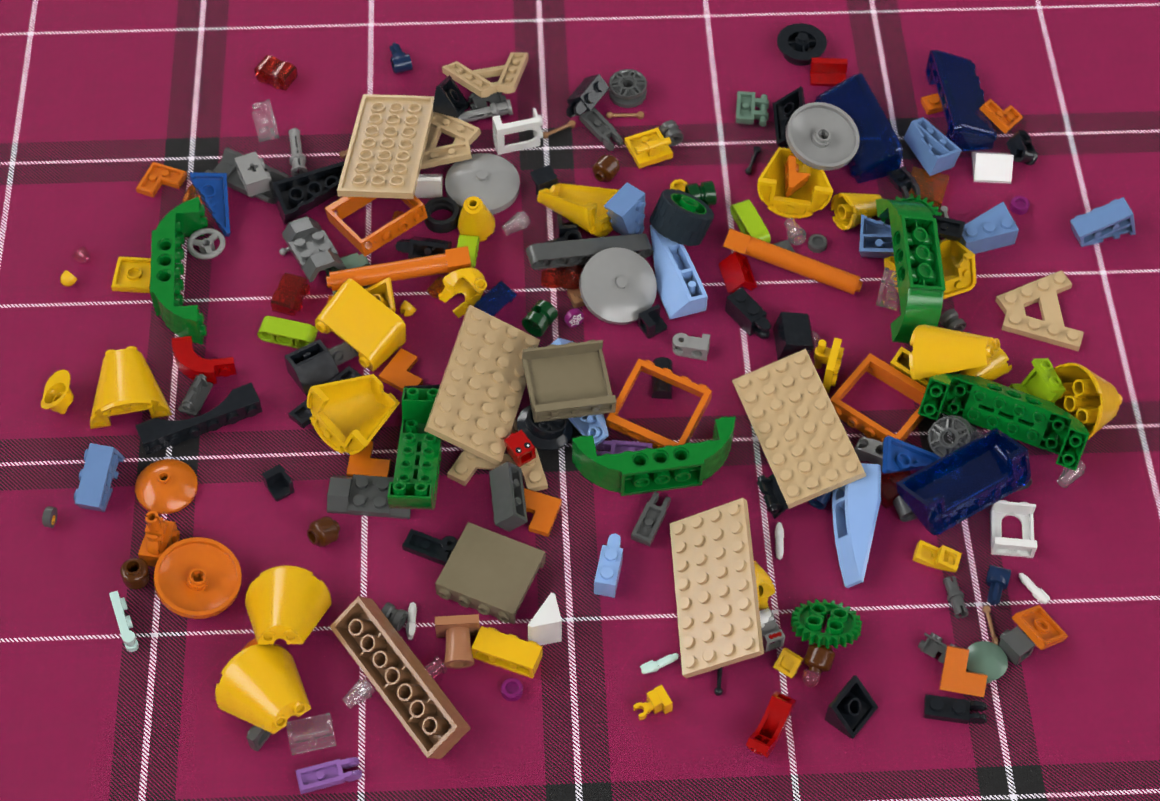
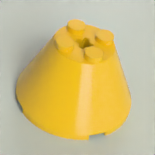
(1087, 396)

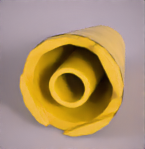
(850, 206)
(476, 219)
(996, 368)

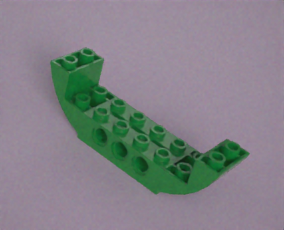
(916, 264)
(167, 269)
(1010, 411)
(417, 455)
(655, 468)

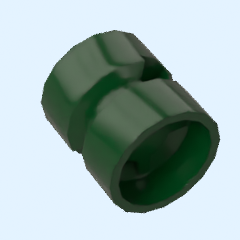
(704, 192)
(539, 318)

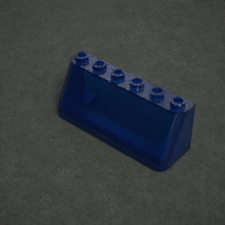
(961, 100)
(879, 145)
(966, 481)

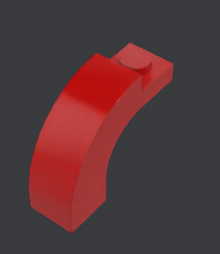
(193, 365)
(771, 725)

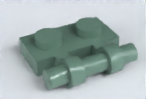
(746, 108)

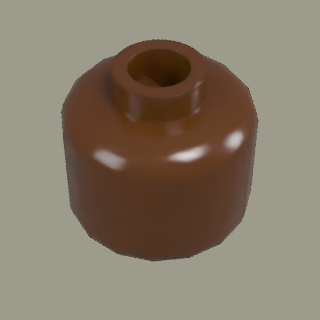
(606, 168)
(323, 531)
(135, 573)
(819, 659)

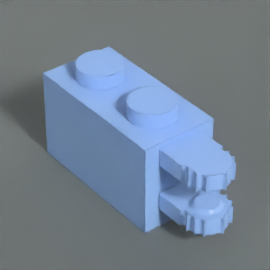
(609, 567)

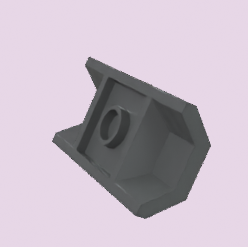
(228, 166)
(311, 247)
(362, 496)

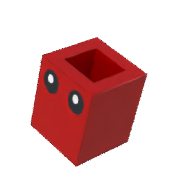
(520, 448)

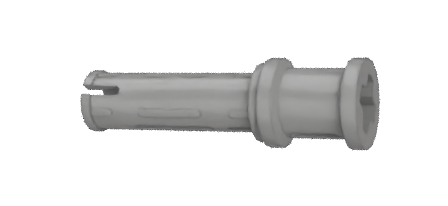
(493, 110)
(297, 158)

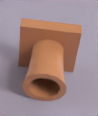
(457, 632)

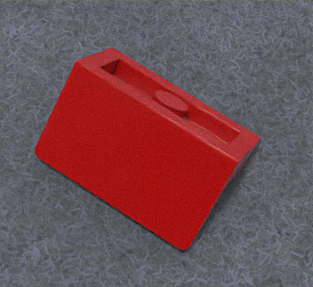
(827, 71)
(737, 273)

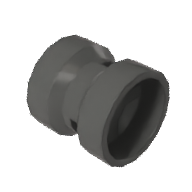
(671, 130)
(951, 320)
(396, 616)

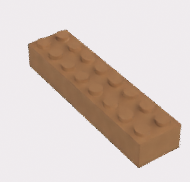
(400, 678)

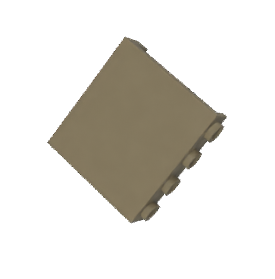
(568, 381)
(489, 572)

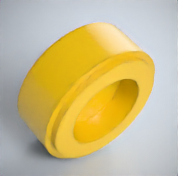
(678, 184)

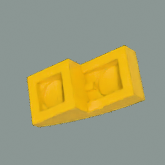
(938, 558)

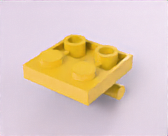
(649, 147)
(832, 358)

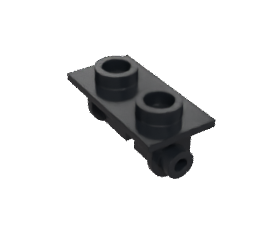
(773, 496)

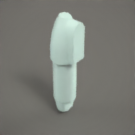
(653, 666)

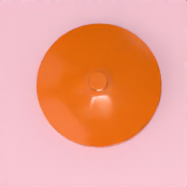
(197, 578)

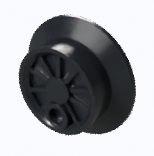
(801, 43)
(544, 434)

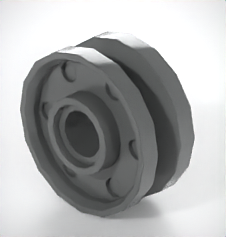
(627, 88)
(938, 434)

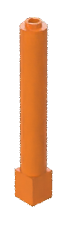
(793, 262)
(404, 269)

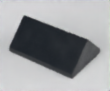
(782, 112)

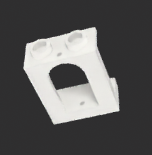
(500, 130)
(1015, 547)

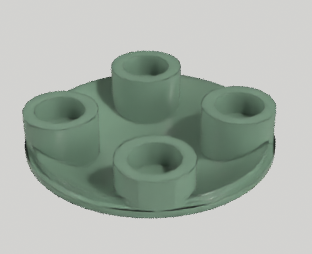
(987, 659)

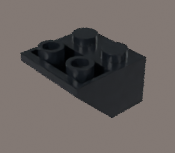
(311, 365)

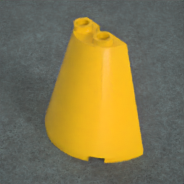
(802, 203)
(580, 205)
(948, 350)
(126, 387)
(350, 411)
(286, 604)
(262, 687)

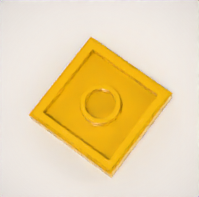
(132, 275)

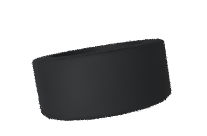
(442, 203)

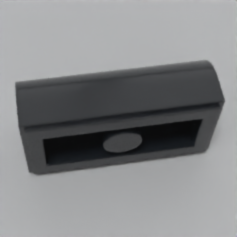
(662, 389)

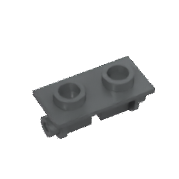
(478, 102)
(342, 353)
(196, 395)
(933, 645)

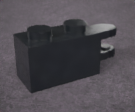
(586, 95)
(422, 246)
(748, 314)

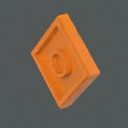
(1039, 627)

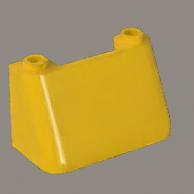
(957, 264)
(363, 324)

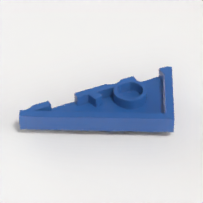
(214, 193)
(902, 456)

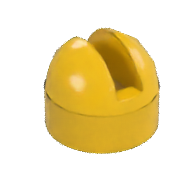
(67, 279)
(407, 308)

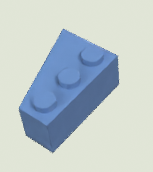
(931, 146)
(627, 210)
(1104, 222)
(990, 230)
(875, 239)
(97, 477)

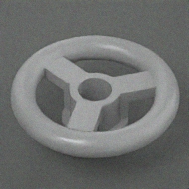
(206, 246)

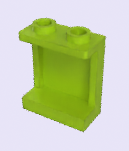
(1042, 381)

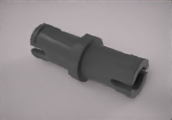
(955, 597)

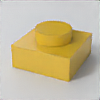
(788, 662)

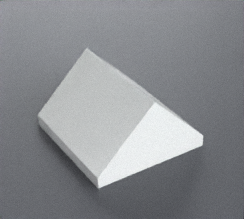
(992, 167)
(429, 186)
(546, 624)

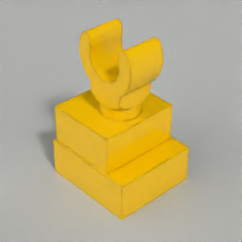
(657, 701)

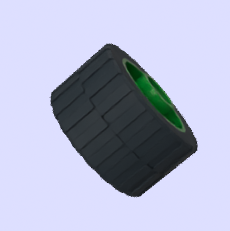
(681, 217)

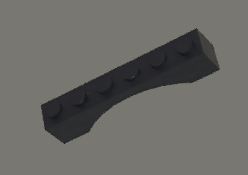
(160, 433)

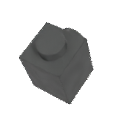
(1016, 645)

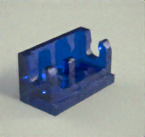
(496, 299)

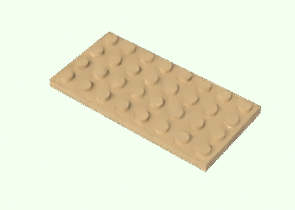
(386, 147)
(481, 386)
(798, 428)
(715, 589)

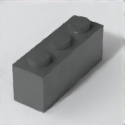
(508, 496)

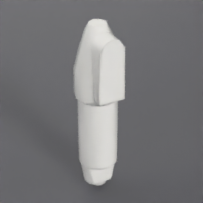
(779, 540)
(1038, 593)
(411, 621)

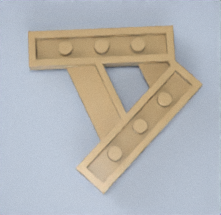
(475, 79)
(460, 150)
(1051, 327)
(468, 463)

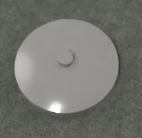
(822, 136)
(485, 177)
(617, 285)

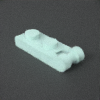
(124, 622)

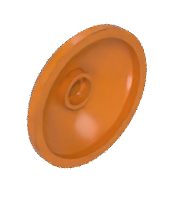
(169, 494)

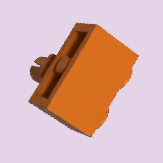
(157, 538)

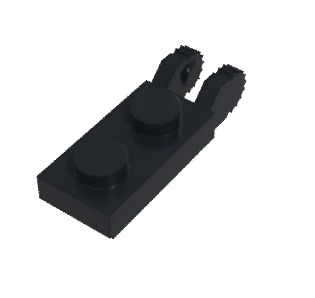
(903, 181)
(954, 709)

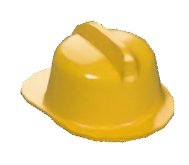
(57, 393)

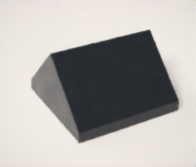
(449, 99)
(792, 334)
(851, 708)

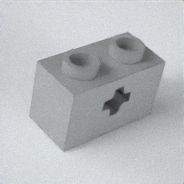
(252, 173)

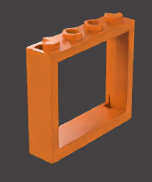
(348, 205)
(892, 378)
(644, 435)

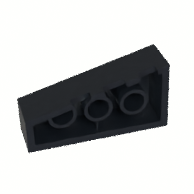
(305, 191)

